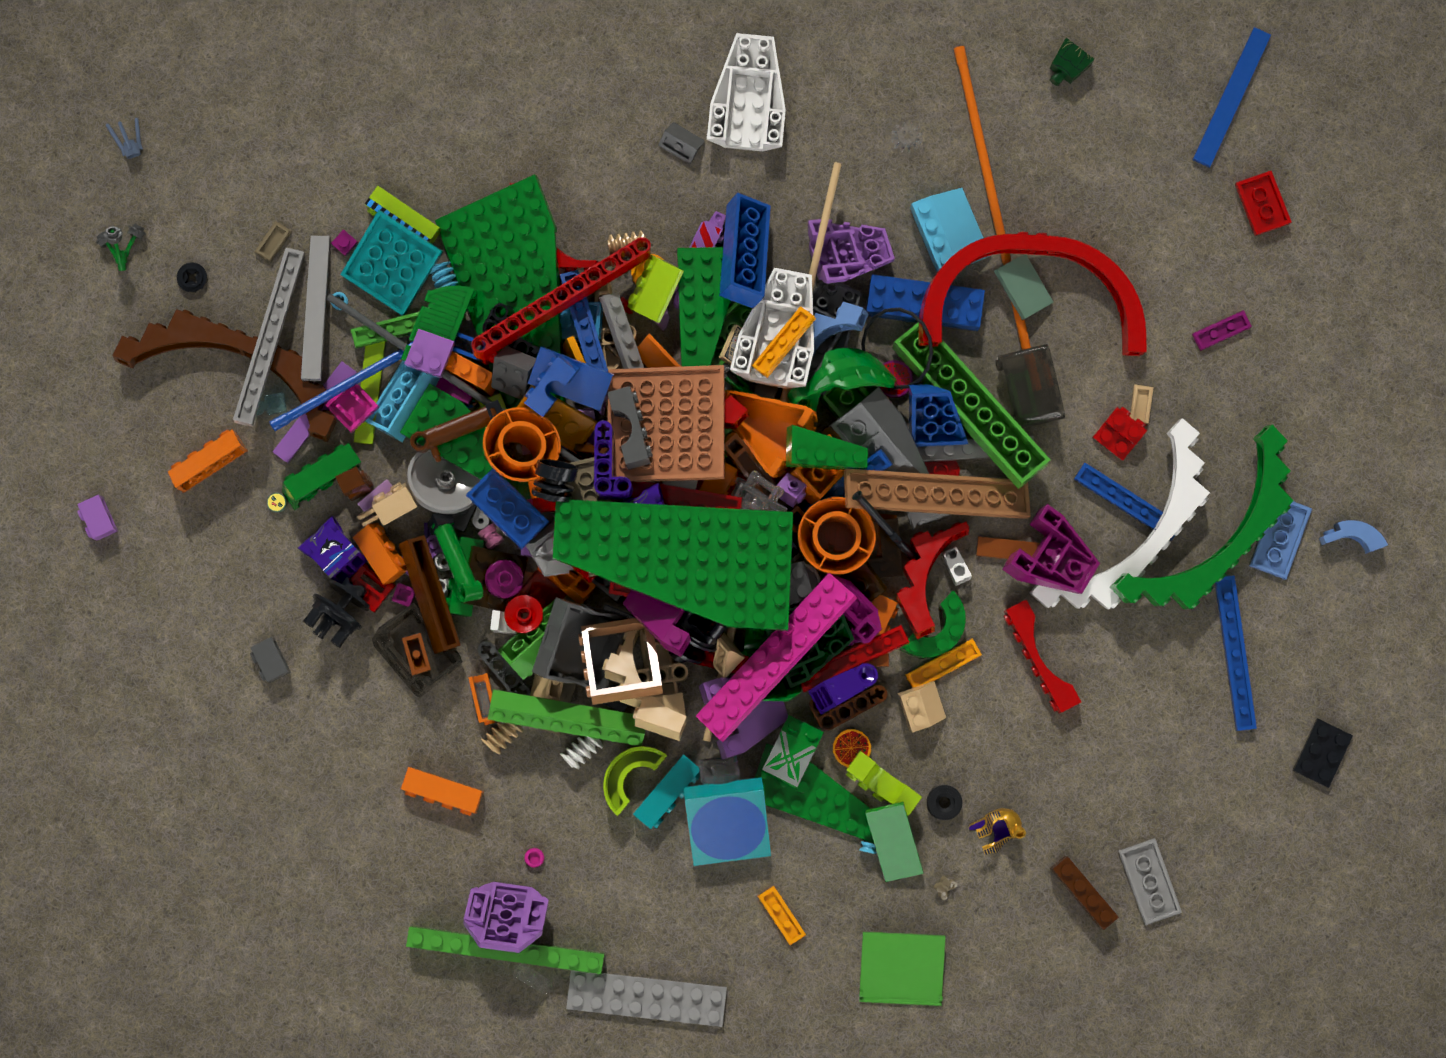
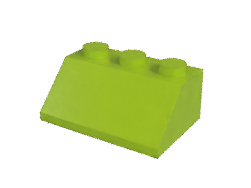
(655, 288)

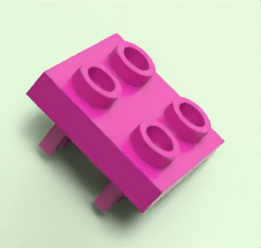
(352, 407)

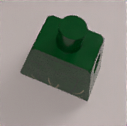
(1069, 63)

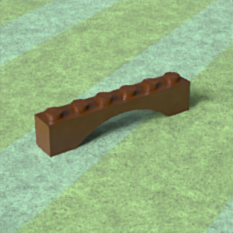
(746, 462)

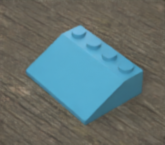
(945, 224)

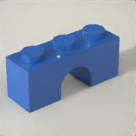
(540, 398)

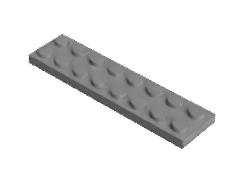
(647, 998)

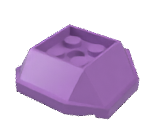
(505, 916)

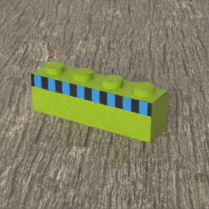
(402, 213)

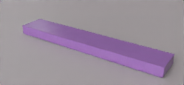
(299, 431)

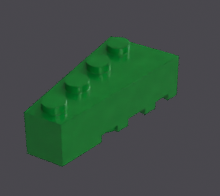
(818, 450)
(319, 475)

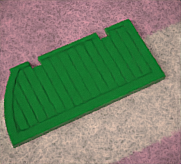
(443, 314)

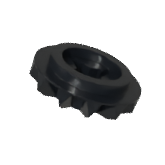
(192, 268)

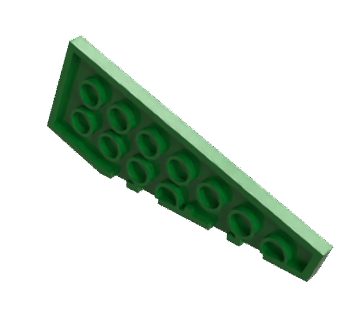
(700, 306)
(466, 451)
(817, 800)

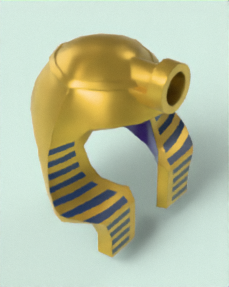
(1005, 825)

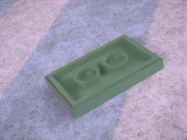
(1023, 286)

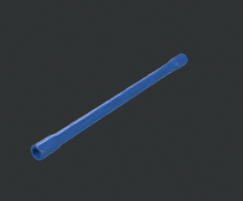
(286, 418)

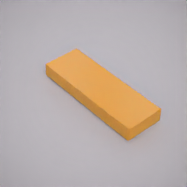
(781, 915)

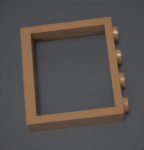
(622, 692)

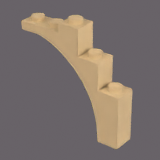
(649, 712)

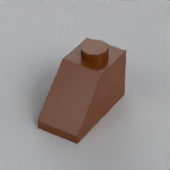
(416, 654)

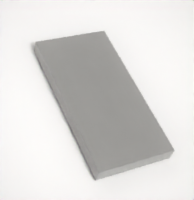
(1150, 881)

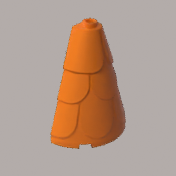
(767, 428)

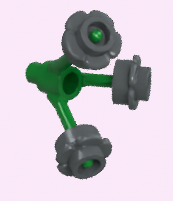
(113, 236)

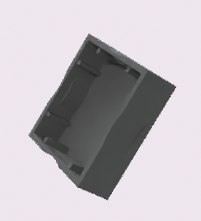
(560, 648)

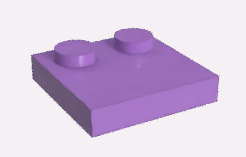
(429, 353)

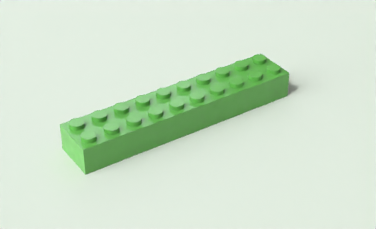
(977, 408)

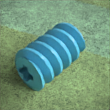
(442, 275)

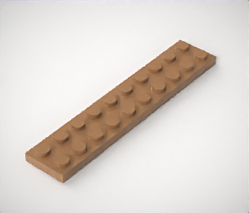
(937, 493)

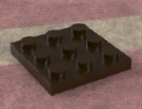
(479, 562)

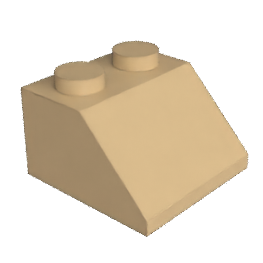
(922, 706)

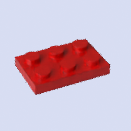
(1263, 203)

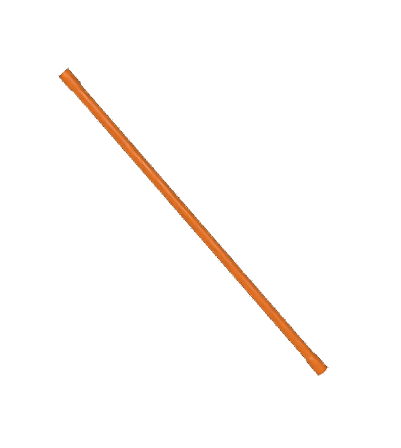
(962, 62)

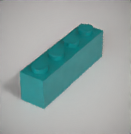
(666, 792)

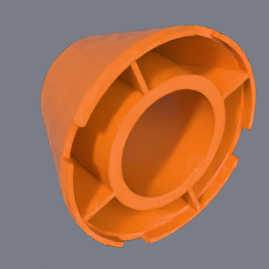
(522, 427)
(858, 523)

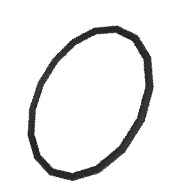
(927, 334)

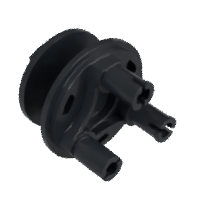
(334, 613)
(702, 636)

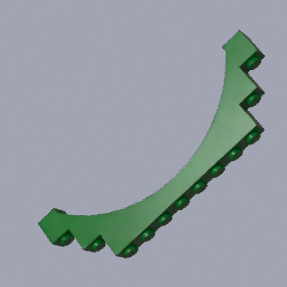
(1265, 507)

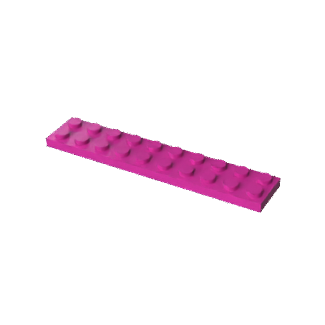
(776, 657)

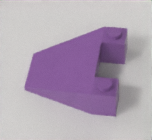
(756, 726)

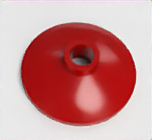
(520, 605)

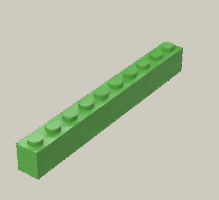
(533, 954)

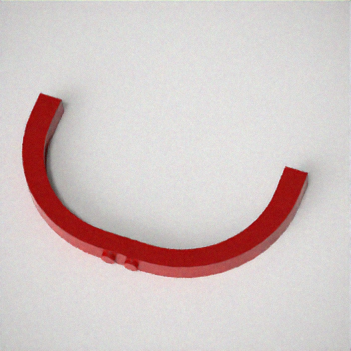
(1109, 273)

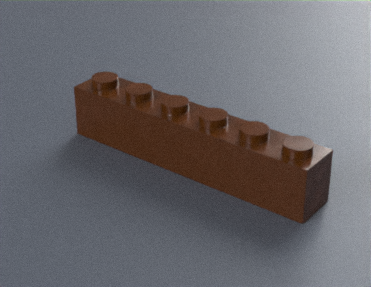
(429, 594)

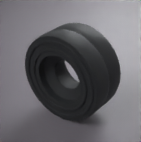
(955, 802)

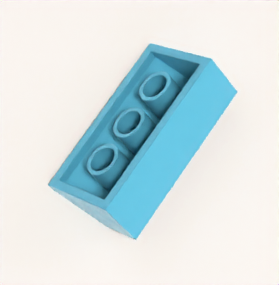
(400, 400)

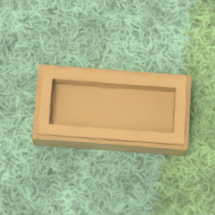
(1141, 403)

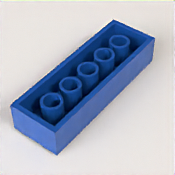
(745, 250)
(960, 310)

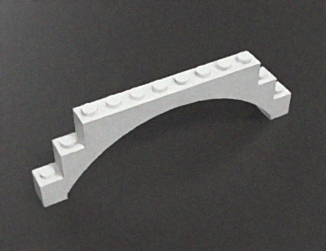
(1183, 499)

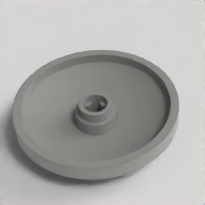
(439, 485)

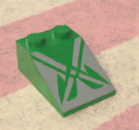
(792, 751)

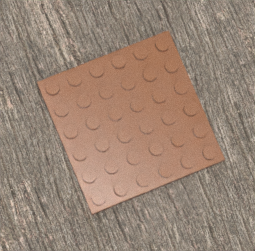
(682, 420)

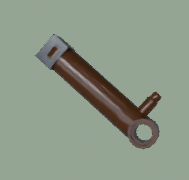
(455, 428)

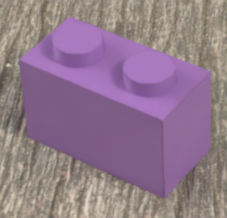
(97, 518)

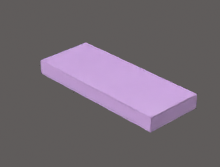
(366, 502)

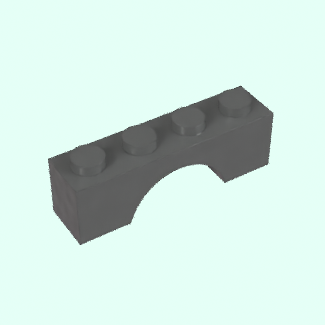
(623, 405)

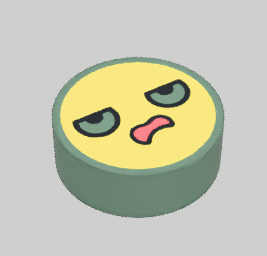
(276, 502)

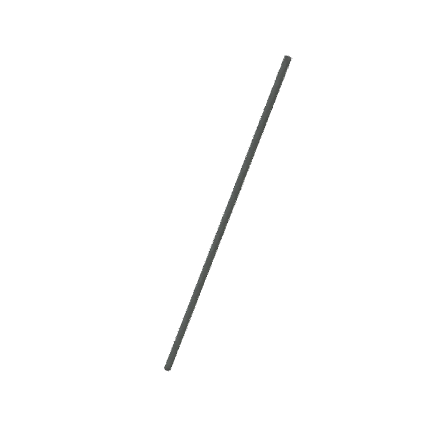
(446, 375)

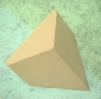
(726, 656)

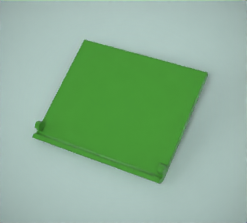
(902, 968)

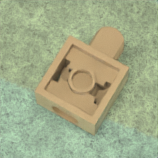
(389, 505)

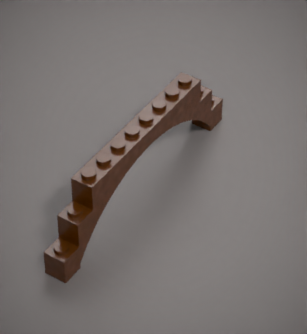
(195, 332)

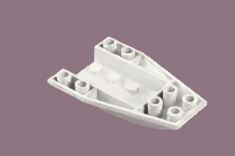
(749, 97)
(783, 296)

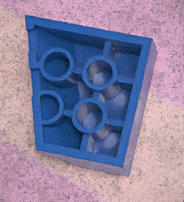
(934, 417)

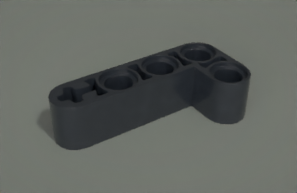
(495, 317)

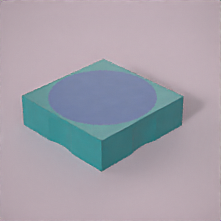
(727, 821)

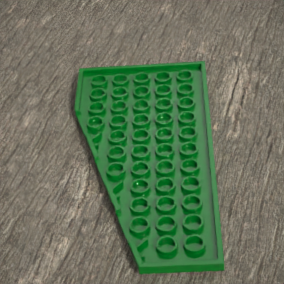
(508, 256)
(696, 558)

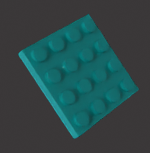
(391, 262)

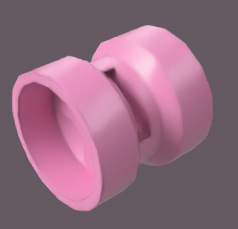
(490, 536)

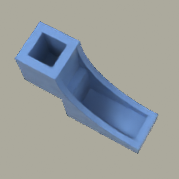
(847, 318)

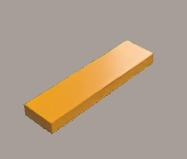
(783, 342)
(944, 664)

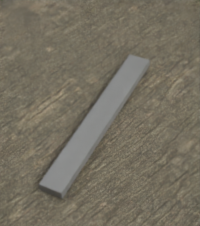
(315, 308)

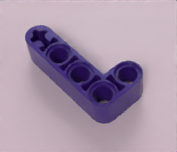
(607, 460)

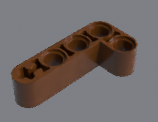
(851, 706)

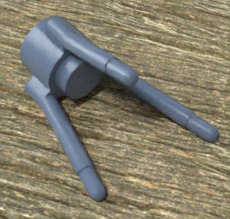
(131, 148)

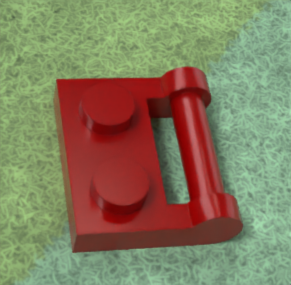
(373, 597)

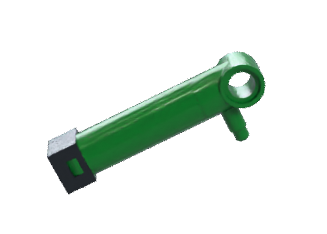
(467, 587)

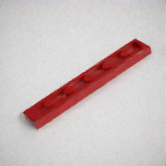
(859, 655)

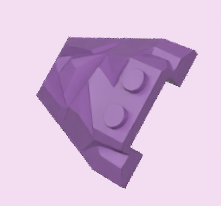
(849, 250)

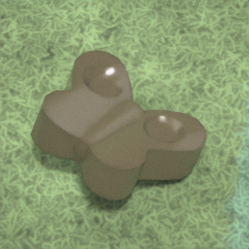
(944, 886)

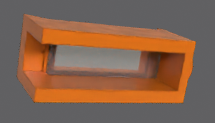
(482, 695)

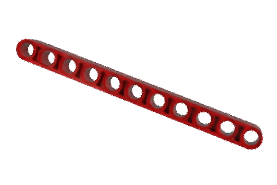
(557, 306)

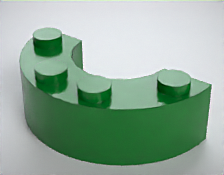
(948, 637)

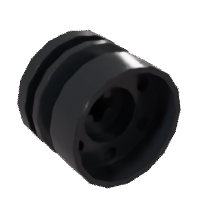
(554, 482)

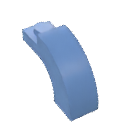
(1362, 532)

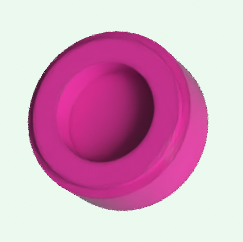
(534, 857)

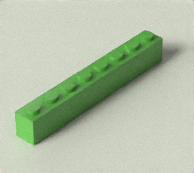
(565, 717)

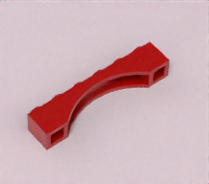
(1061, 693)

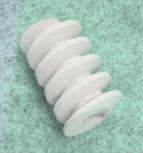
(581, 750)

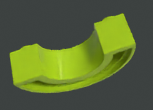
(621, 767)
(881, 782)

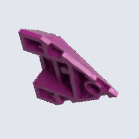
(861, 615)

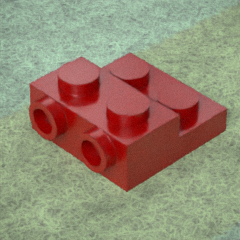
(1120, 433)

